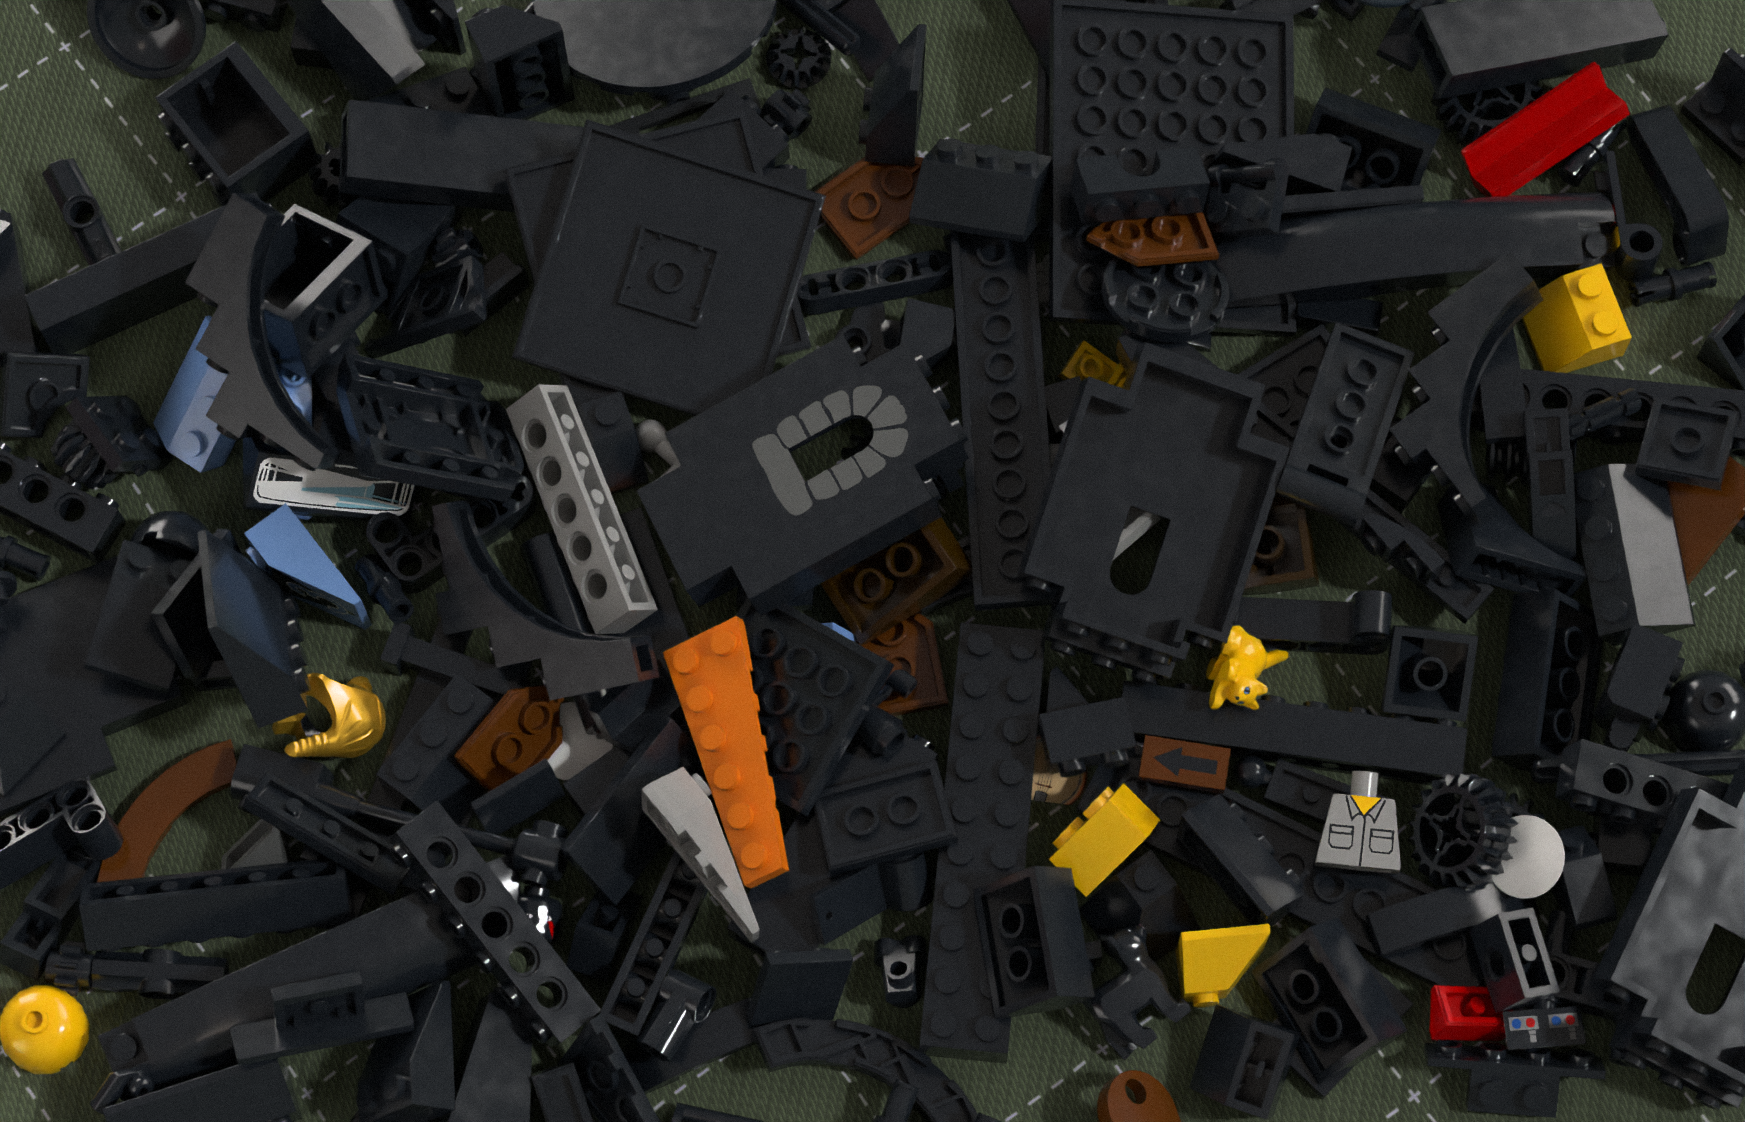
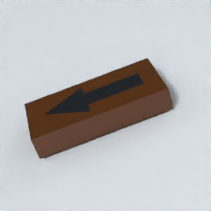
(1184, 764)

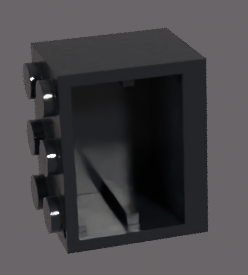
(235, 128)
(317, 289)

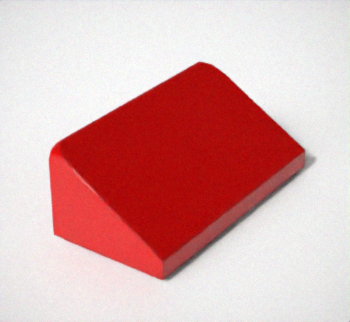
(1464, 1014)

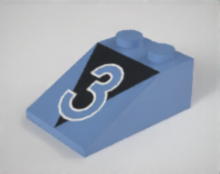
(302, 568)

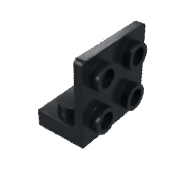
(1720, 106)

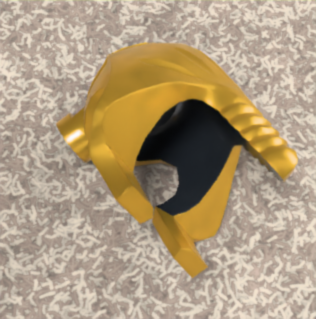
(355, 715)

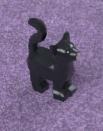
(1130, 992)

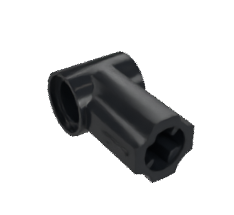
(680, 1005)

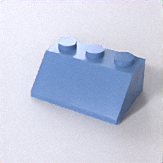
(183, 417)

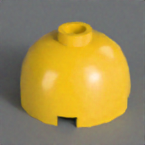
(43, 1029)

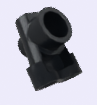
(901, 968)

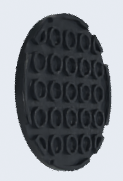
(657, 42)

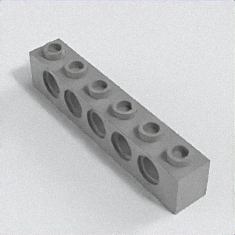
(581, 509)

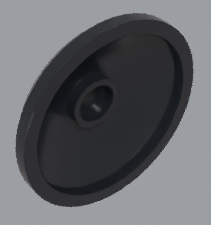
(147, 41)

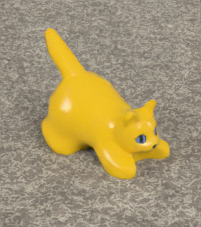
(1239, 668)

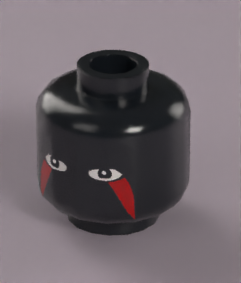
(542, 911)

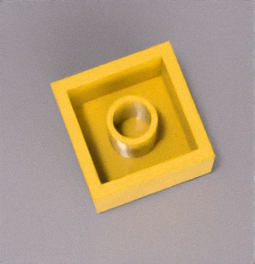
(1112, 831)

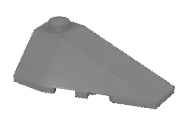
(687, 819)

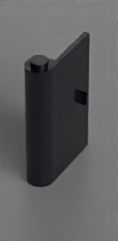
(562, 601)

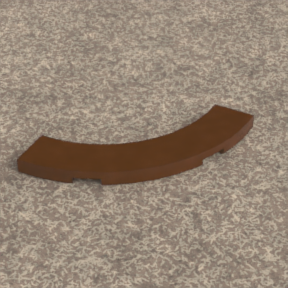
(163, 803)

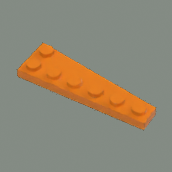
(723, 718)

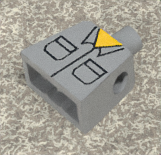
(1360, 830)

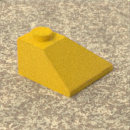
(1216, 960)

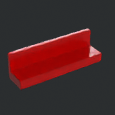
(1553, 130)

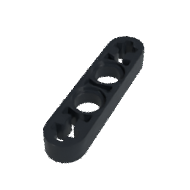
(876, 287)

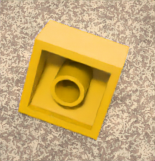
(1577, 322)

